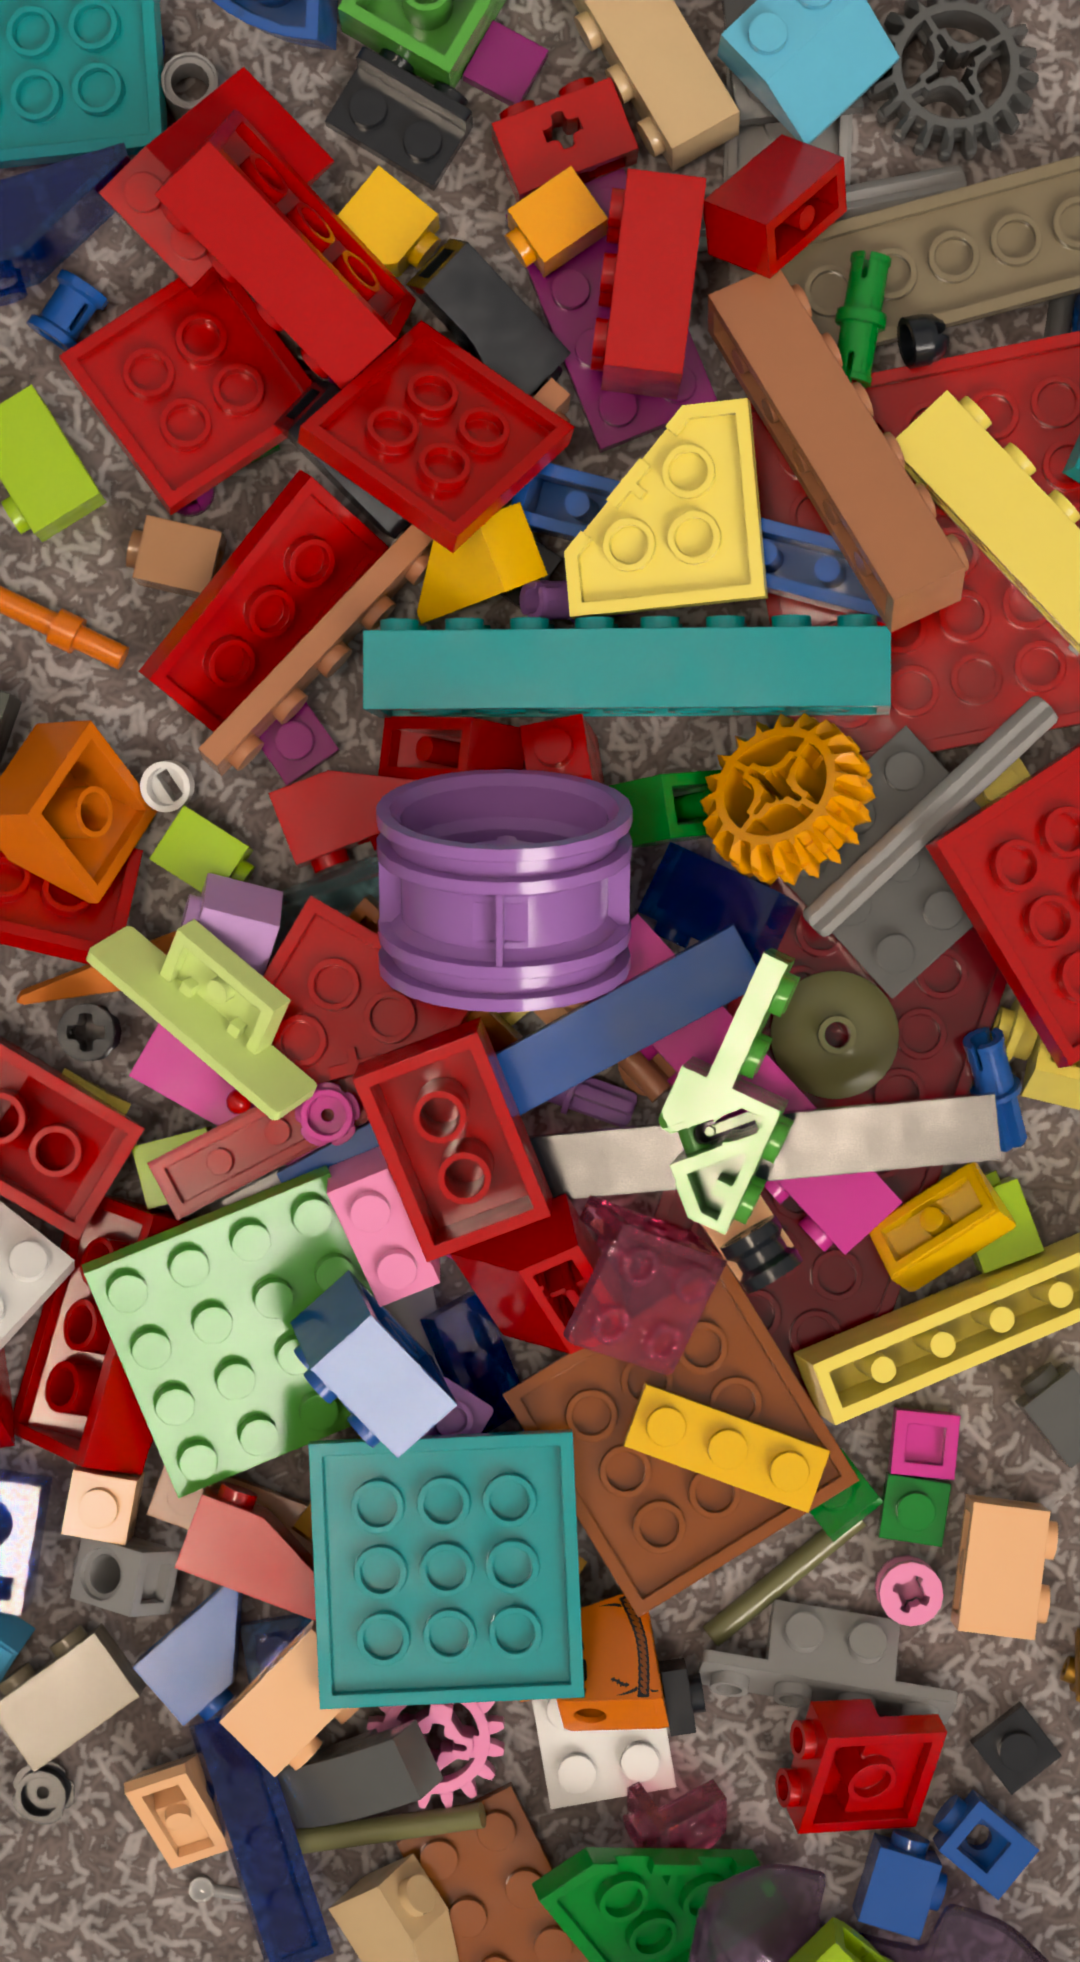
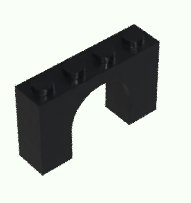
(487, 324)

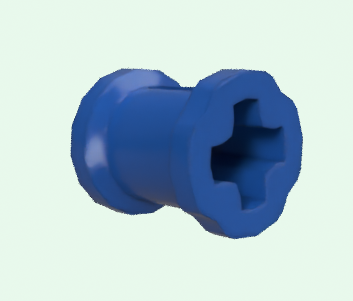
(67, 311)

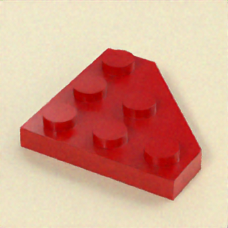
(339, 1001)

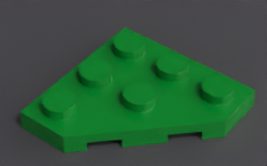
(636, 1900)

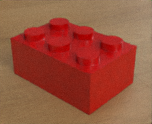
(648, 283)
(453, 1139)

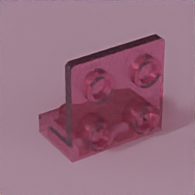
(643, 1288)

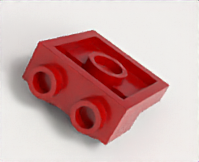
(858, 1767)

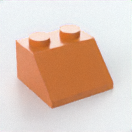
(70, 808)

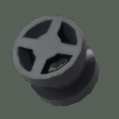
(761, 1254)

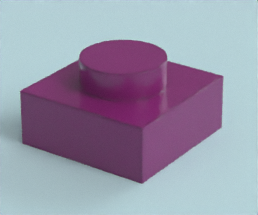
(297, 745)

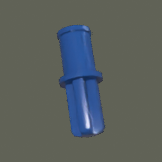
(994, 1074)

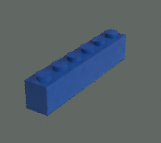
(797, 560)

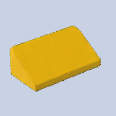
(941, 1227)

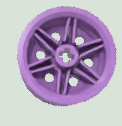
(504, 889)

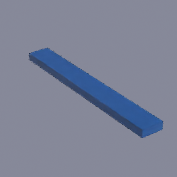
(598, 1031)

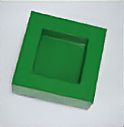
(847, 1507)
(914, 1509)

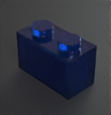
(701, 897)

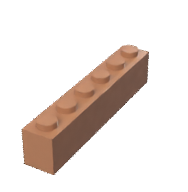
(837, 448)

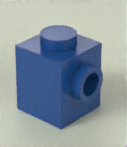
(900, 1884)

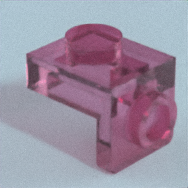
(685, 1822)

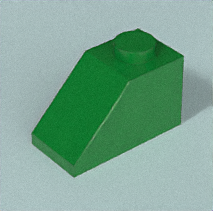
(667, 807)

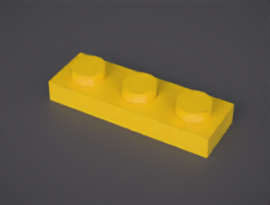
(726, 1447)

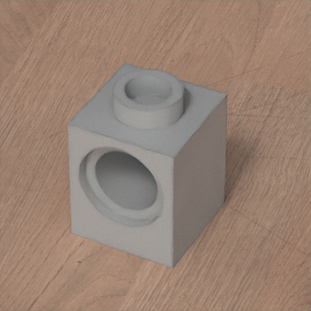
(125, 1578)

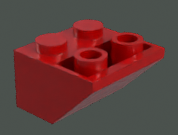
(534, 1275)

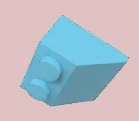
(807, 58)

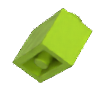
(41, 469)

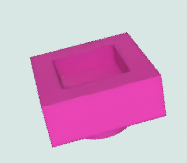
(924, 1443)

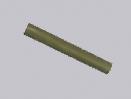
(775, 1584)
(392, 1828)

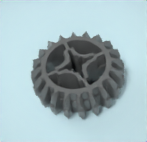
(995, 42)

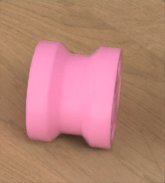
(898, 1583)

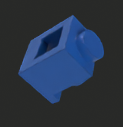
(995, 1861)

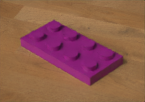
(571, 307)

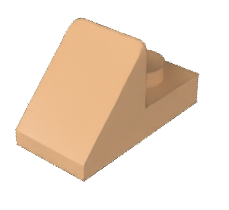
(177, 1810)

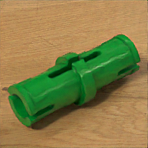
(862, 314)

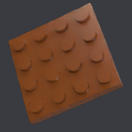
(653, 1518)

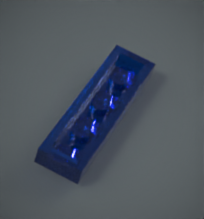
(262, 1848)

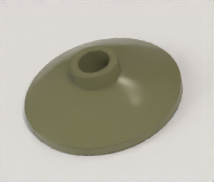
(801, 1042)

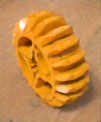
(788, 763)

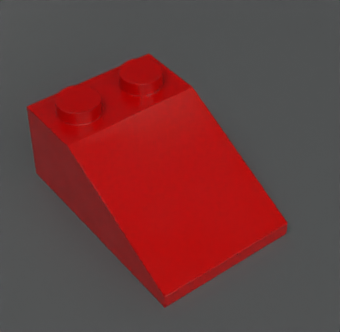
(134, 186)
(57, 1141)

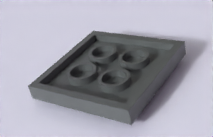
(915, 911)

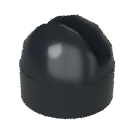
(921, 339)

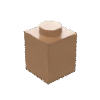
(175, 556)

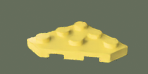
(677, 523)

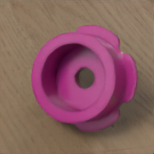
(337, 1130)

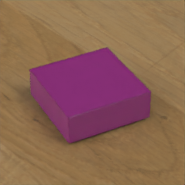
(505, 64)

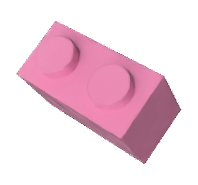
(379, 1228)

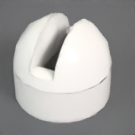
(159, 794)

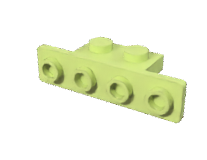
(212, 1007)

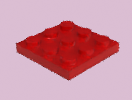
(188, 386)
(436, 435)

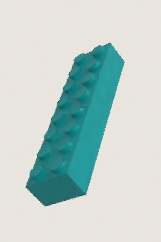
(628, 670)

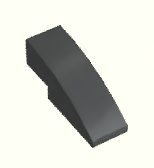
(360, 1777)

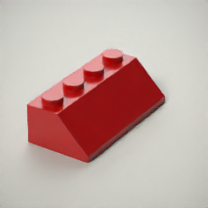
(286, 250)
(74, 1384)

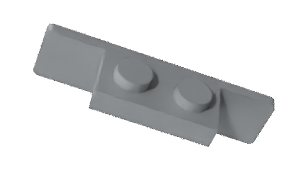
(825, 1657)

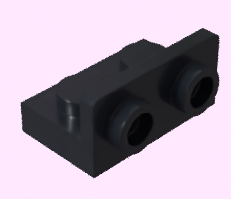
(401, 116)

